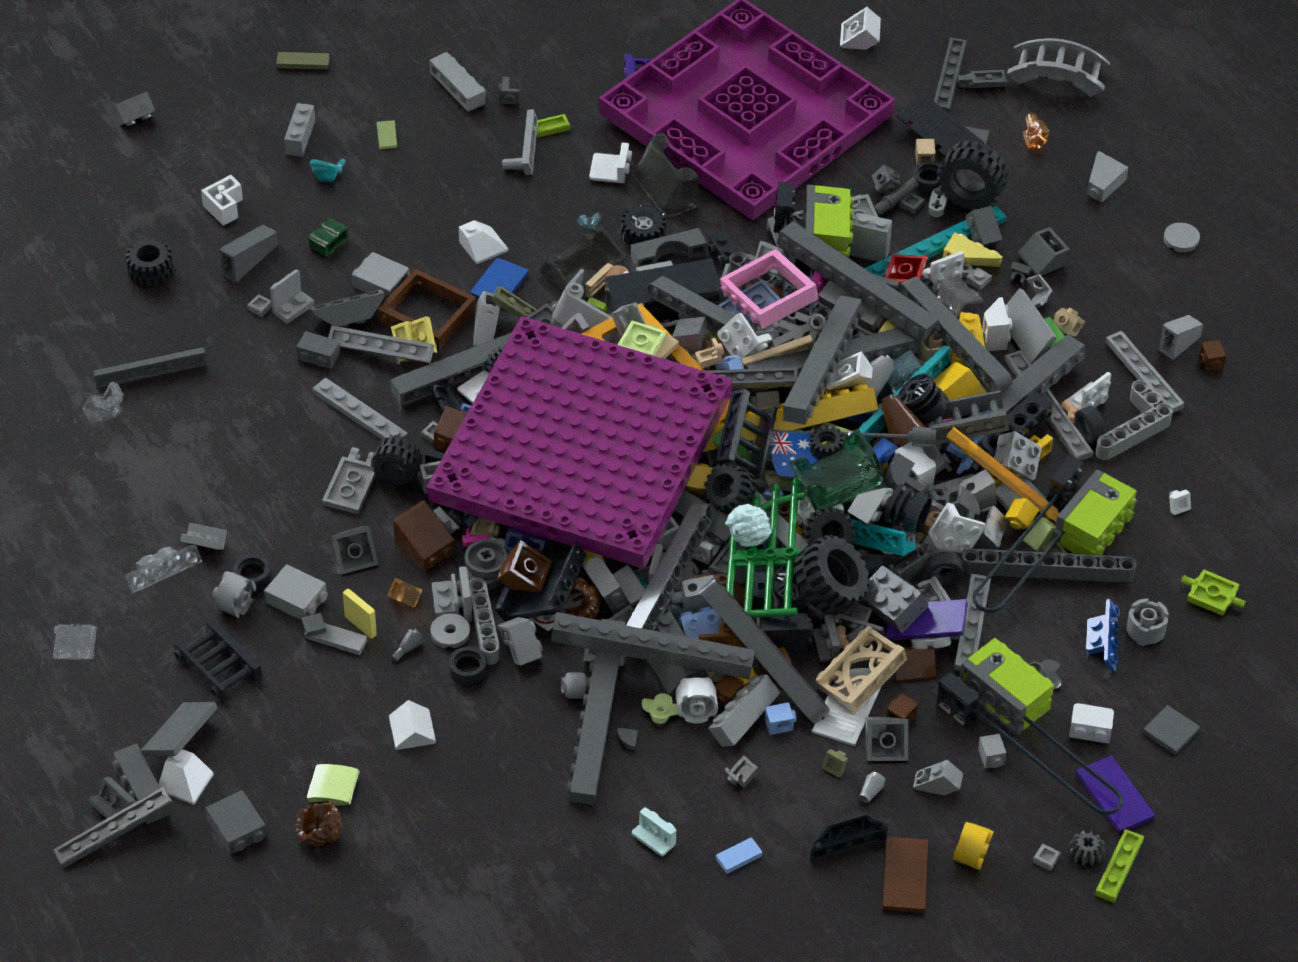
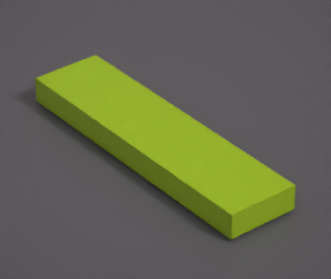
(1119, 865)

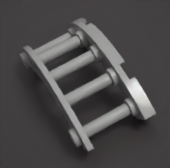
(1057, 70)

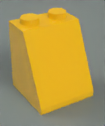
(959, 382)

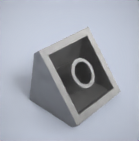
(691, 333)

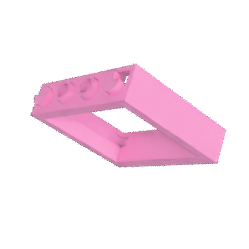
(764, 317)

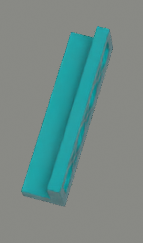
(883, 541)

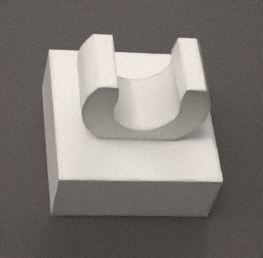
(1179, 501)

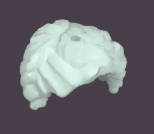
(748, 525)

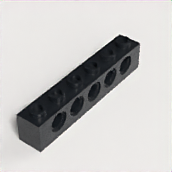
(1022, 419)

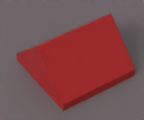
(905, 267)

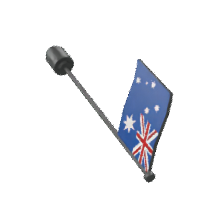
(792, 444)

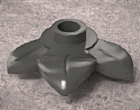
(1047, 669)

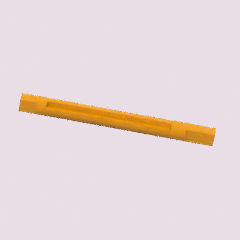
(1001, 472)

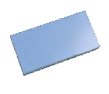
(739, 855)

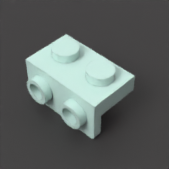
(655, 832)

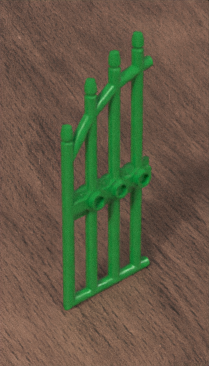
(769, 557)

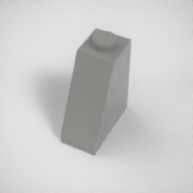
(1105, 177)
(1179, 335)

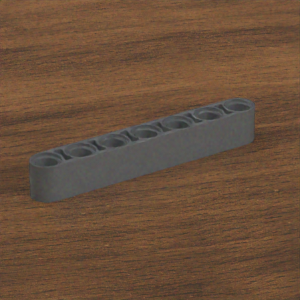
(689, 303)

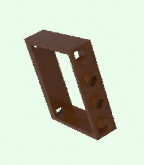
(437, 286)

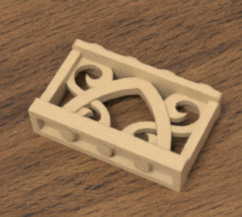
(857, 652)

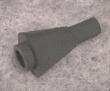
(411, 641)

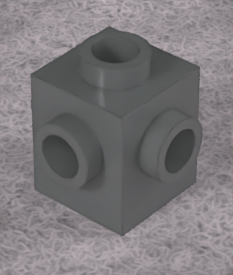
(886, 180)

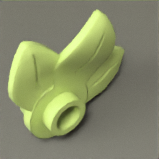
(660, 708)

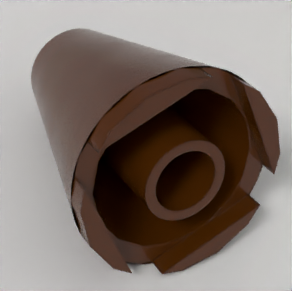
(898, 418)

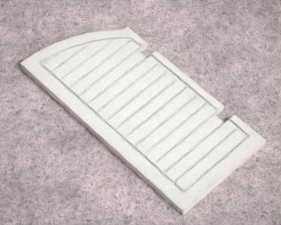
(839, 722)

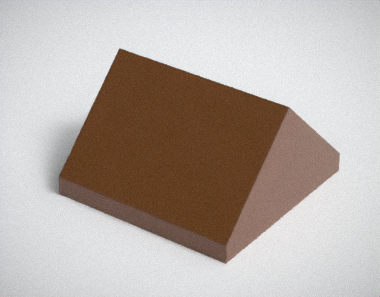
(918, 666)

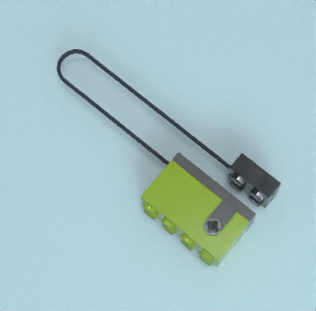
(824, 215)
(1085, 522)
(1010, 693)

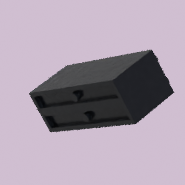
(632, 287)

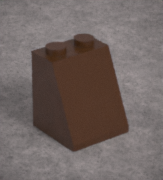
(422, 536)

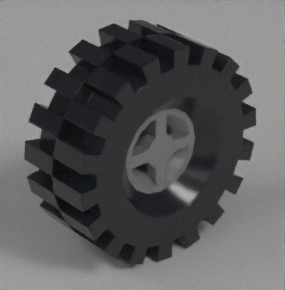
(642, 224)

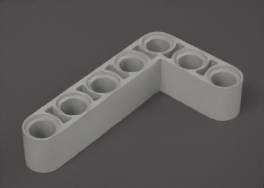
(1154, 418)

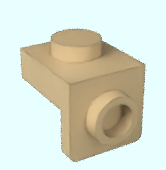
(710, 356)

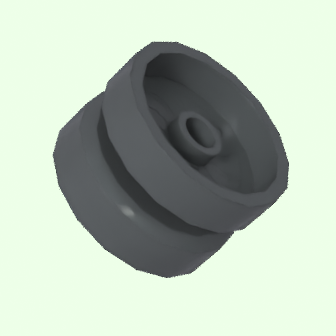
(485, 560)

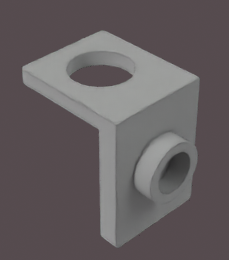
(1041, 292)

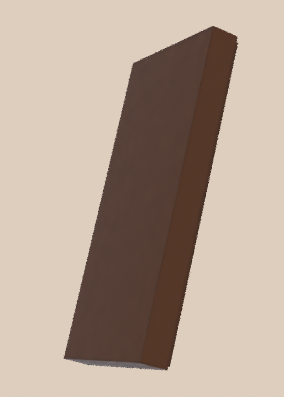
(905, 874)

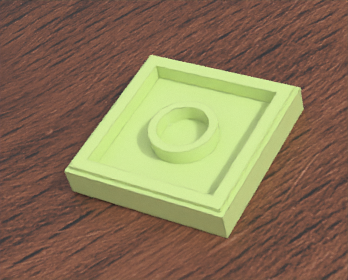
(642, 338)

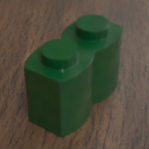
(328, 237)

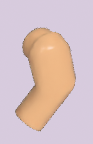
(1070, 409)
(841, 634)

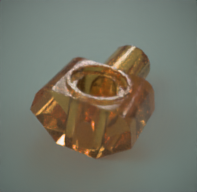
(1036, 133)

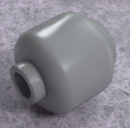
(574, 685)

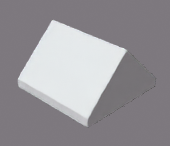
(411, 726)

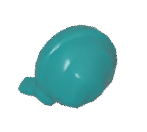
(326, 171)

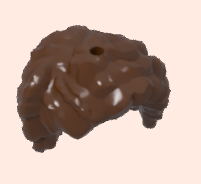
(583, 600)
(319, 824)

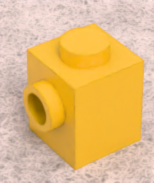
(1021, 513)

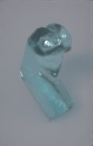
(588, 222)

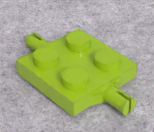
(1213, 592)

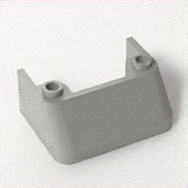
(571, 304)

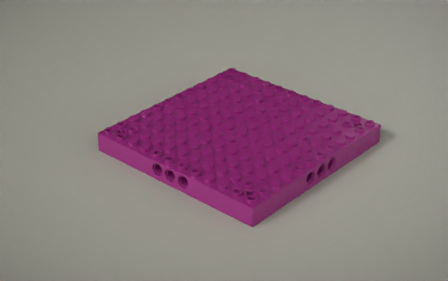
(741, 72)
(581, 441)

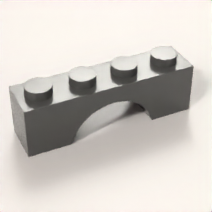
(687, 243)

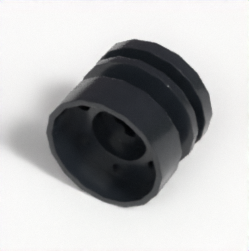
(924, 398)
(905, 507)
(798, 600)

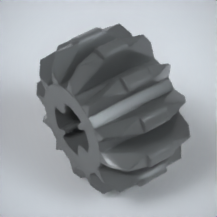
(1087, 848)

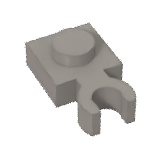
(977, 277)

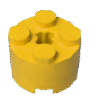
(972, 845)

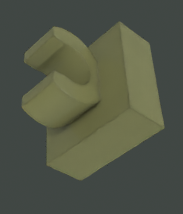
(835, 762)

